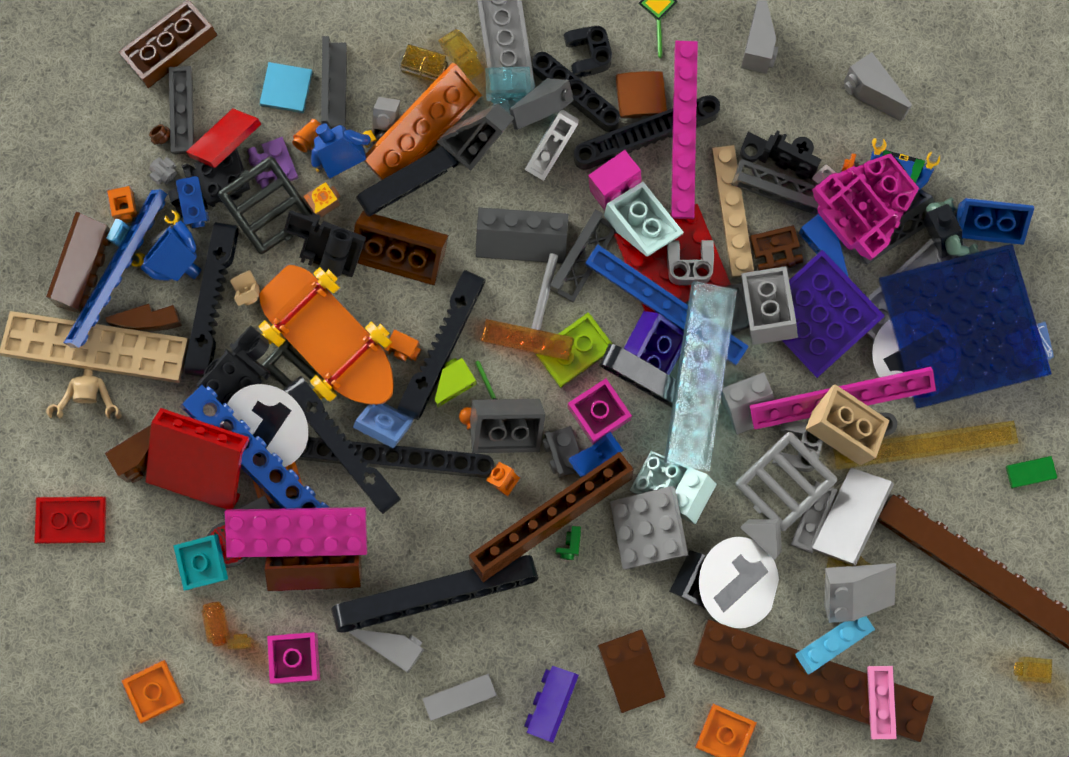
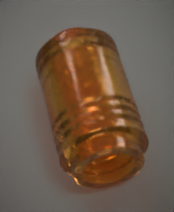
(215, 623)

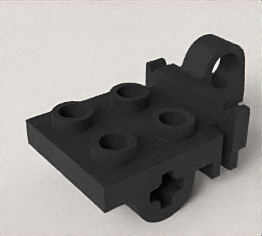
(793, 156)
(213, 180)
(326, 243)
(238, 367)

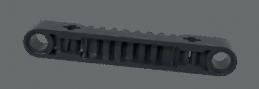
(639, 134)
(224, 240)
(415, 399)
(380, 492)

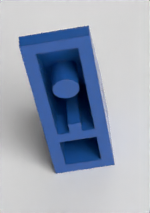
(821, 237)

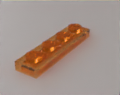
(527, 339)

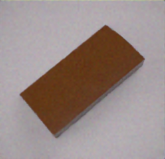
(168, 43)

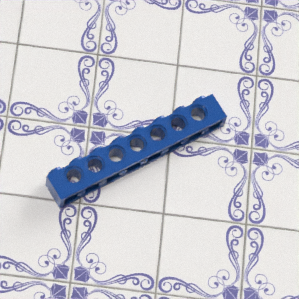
(272, 462)

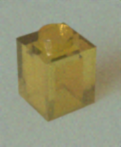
(1033, 670)

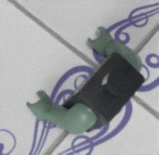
(946, 230)

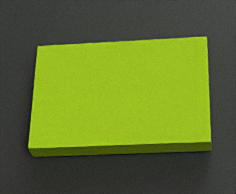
(587, 349)

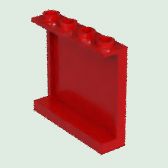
(195, 459)

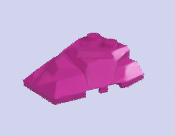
(866, 203)

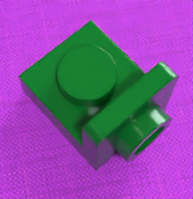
(573, 540)

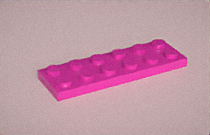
(296, 532)

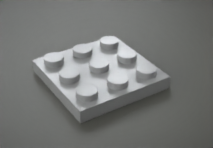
(649, 528)

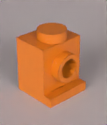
(120, 197)
(403, 346)

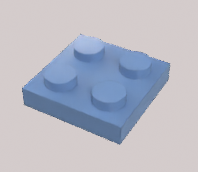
(383, 423)

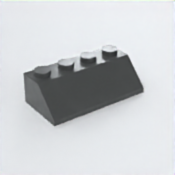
(521, 235)

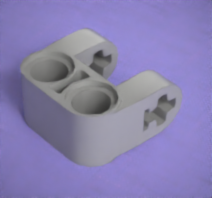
(690, 266)
(798, 429)

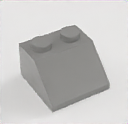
(741, 395)

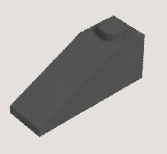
(542, 102)

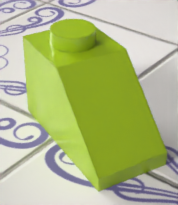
(454, 380)

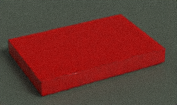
(223, 138)
(70, 520)

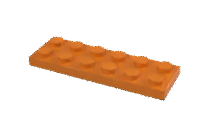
(423, 123)

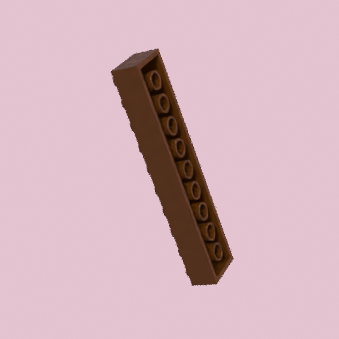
(828, 688)

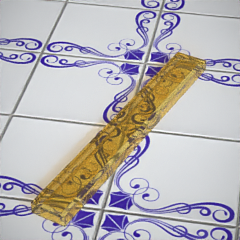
(937, 444)

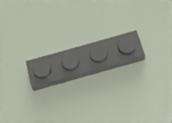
(181, 109)

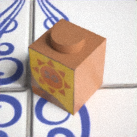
(322, 199)

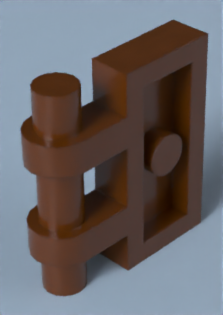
(775, 242)

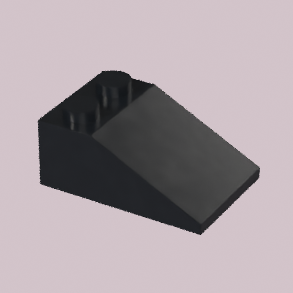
(687, 581)

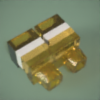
(423, 62)

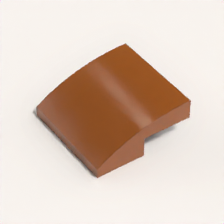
(640, 94)

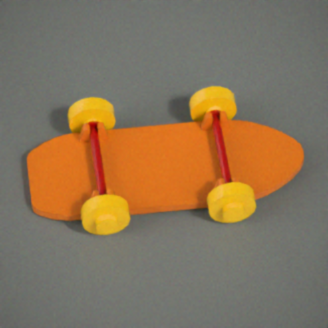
(327, 336)

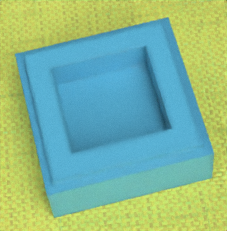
(117, 232)

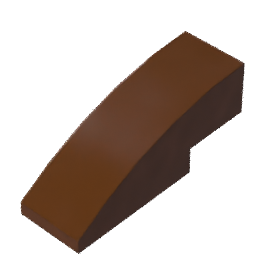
(146, 319)

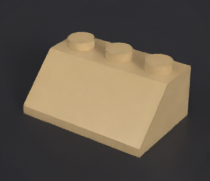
(848, 425)

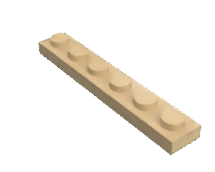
(732, 211)

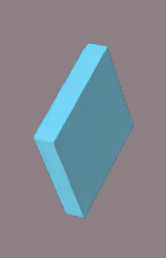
(286, 87)

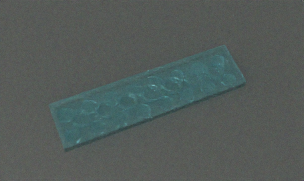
(700, 376)

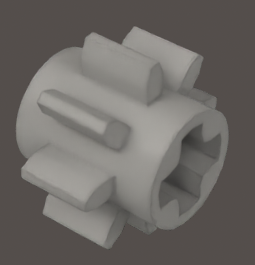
(163, 170)

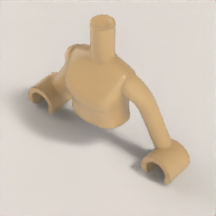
(85, 390)

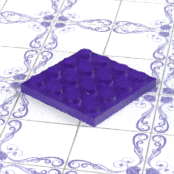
(828, 314)

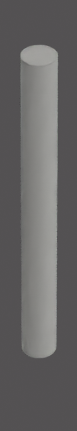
(544, 293)

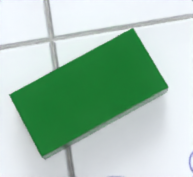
(1031, 472)

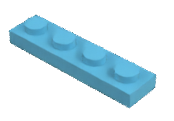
(833, 643)

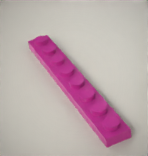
(684, 130)
(868, 392)

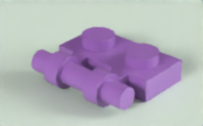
(278, 150)

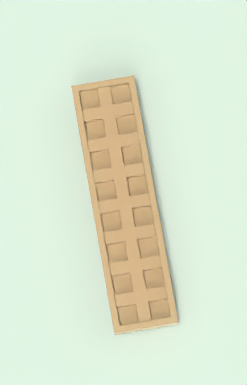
(106, 349)

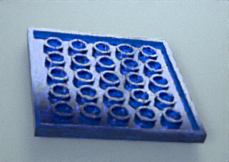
(966, 323)

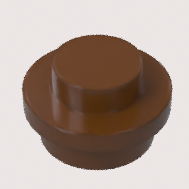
(160, 134)

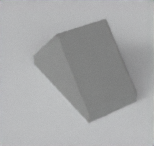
(766, 534)

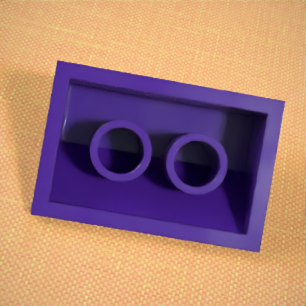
(656, 341)
(551, 703)

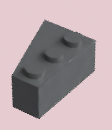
(476, 135)

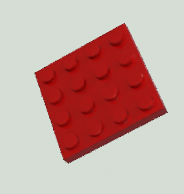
(655, 265)

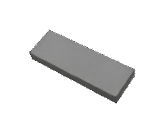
(813, 520)
(459, 697)

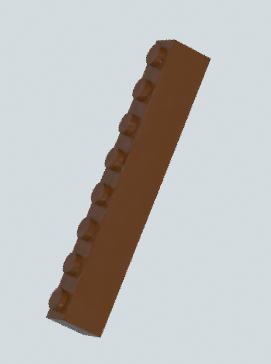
(551, 516)

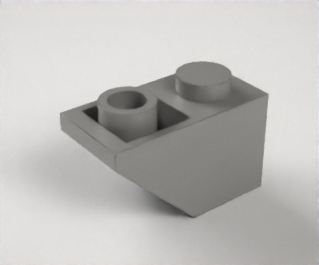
(384, 116)

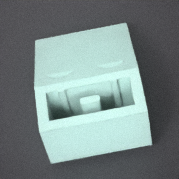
(691, 486)

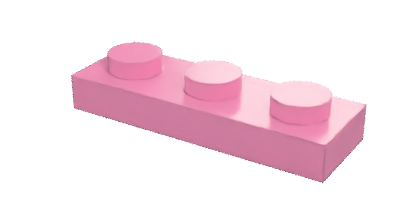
(881, 702)

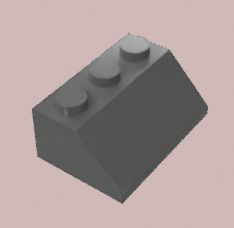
(506, 425)

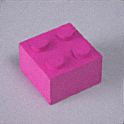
(614, 178)
(599, 411)
(293, 658)

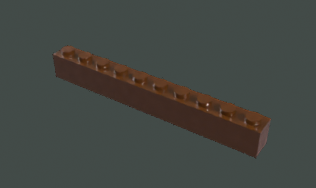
(976, 568)

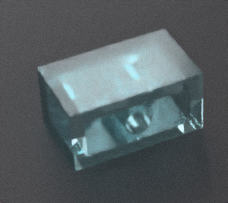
(507, 83)

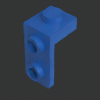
(192, 202)
(595, 455)

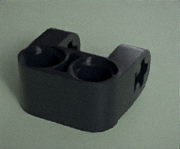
(602, 48)

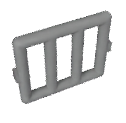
(774, 453)

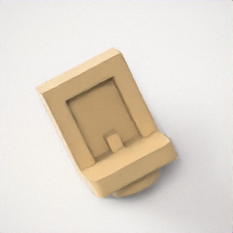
(246, 288)

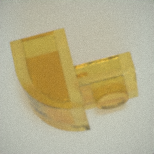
(462, 53)

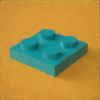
(200, 562)

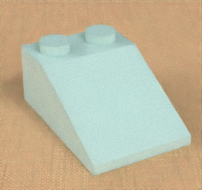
(642, 220)

